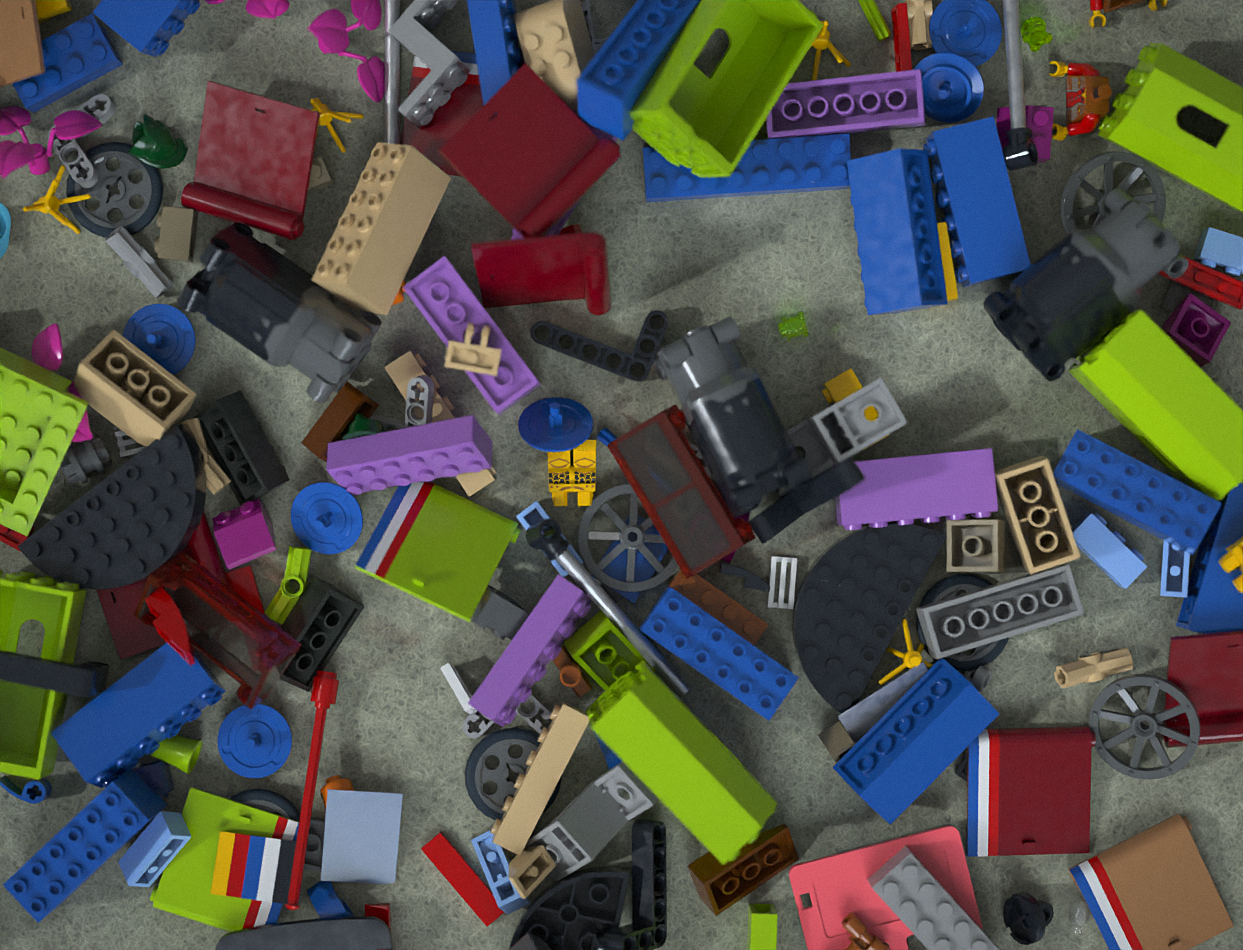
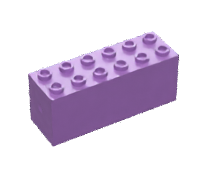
(449, 308)
(920, 488)

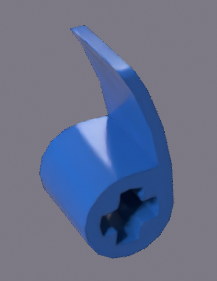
(28, 793)
(327, 901)

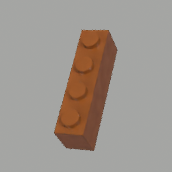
(719, 606)

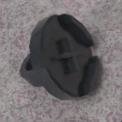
(1027, 917)

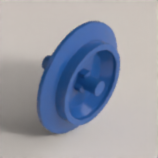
(966, 29)
(950, 86)
(162, 335)
(555, 424)
(326, 518)
(254, 741)

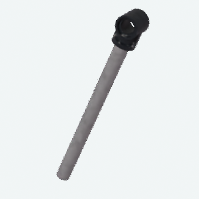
(392, 76)
(1021, 150)
(556, 548)

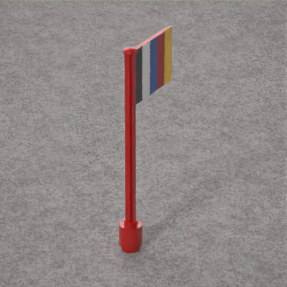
(268, 866)

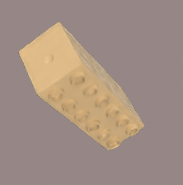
(381, 228)

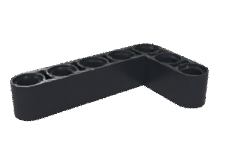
(604, 351)
(812, 494)
(80, 679)
(648, 892)

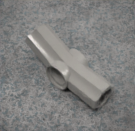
(139, 261)

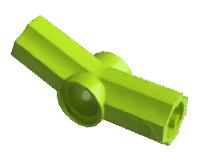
(298, 569)

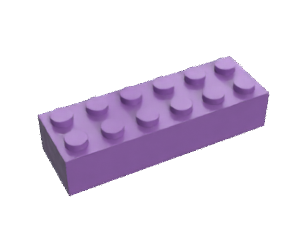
(849, 105)
(410, 455)
(531, 651)

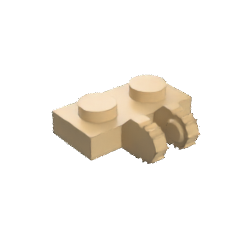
(473, 357)

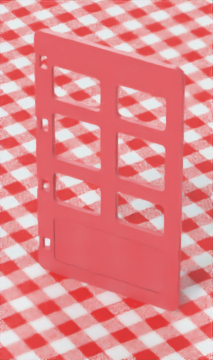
(841, 886)

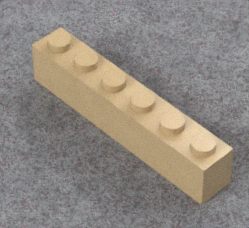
(411, 366)
(540, 778)

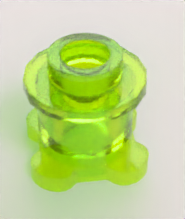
(1035, 33)
(793, 326)

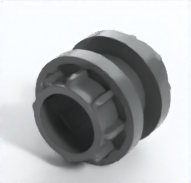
(84, 459)

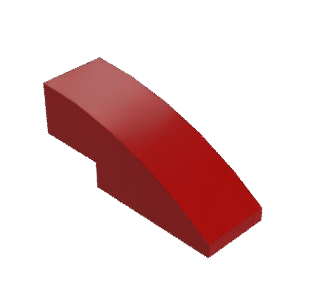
(171, 624)

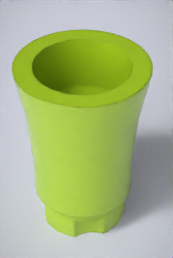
(179, 752)

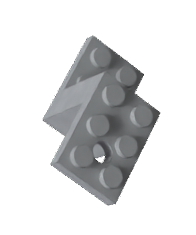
(445, 67)
(843, 429)
(593, 819)

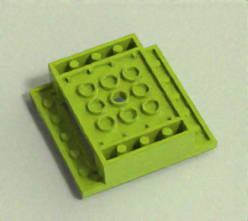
(35, 435)

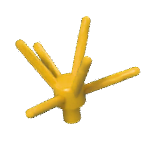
(822, 42)
(327, 115)
(51, 204)
(910, 658)

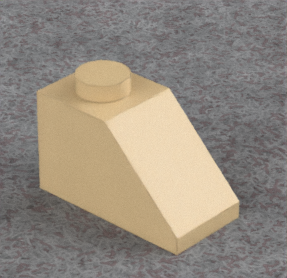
(530, 869)

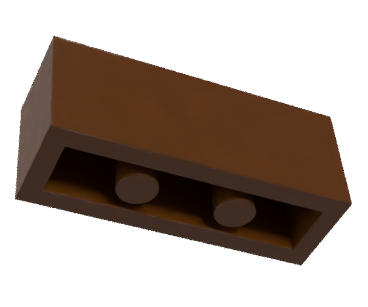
(337, 418)

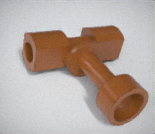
(571, 673)
(859, 936)

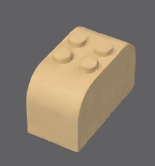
(556, 45)
(132, 389)
(1035, 514)

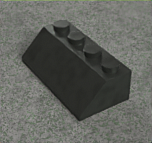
(241, 448)
(320, 625)

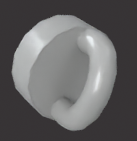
(980, 679)

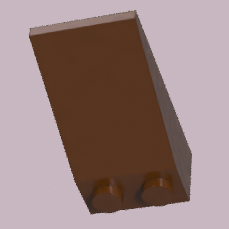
(758, 862)

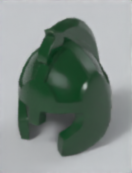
(156, 144)

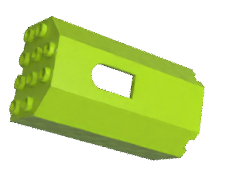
(715, 118)
(1147, 127)
(1166, 404)
(27, 711)
(682, 761)

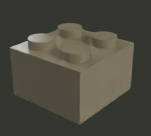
(975, 546)

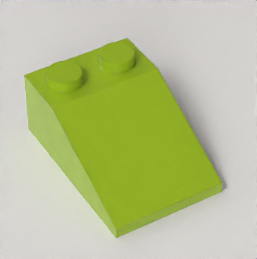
(603, 650)

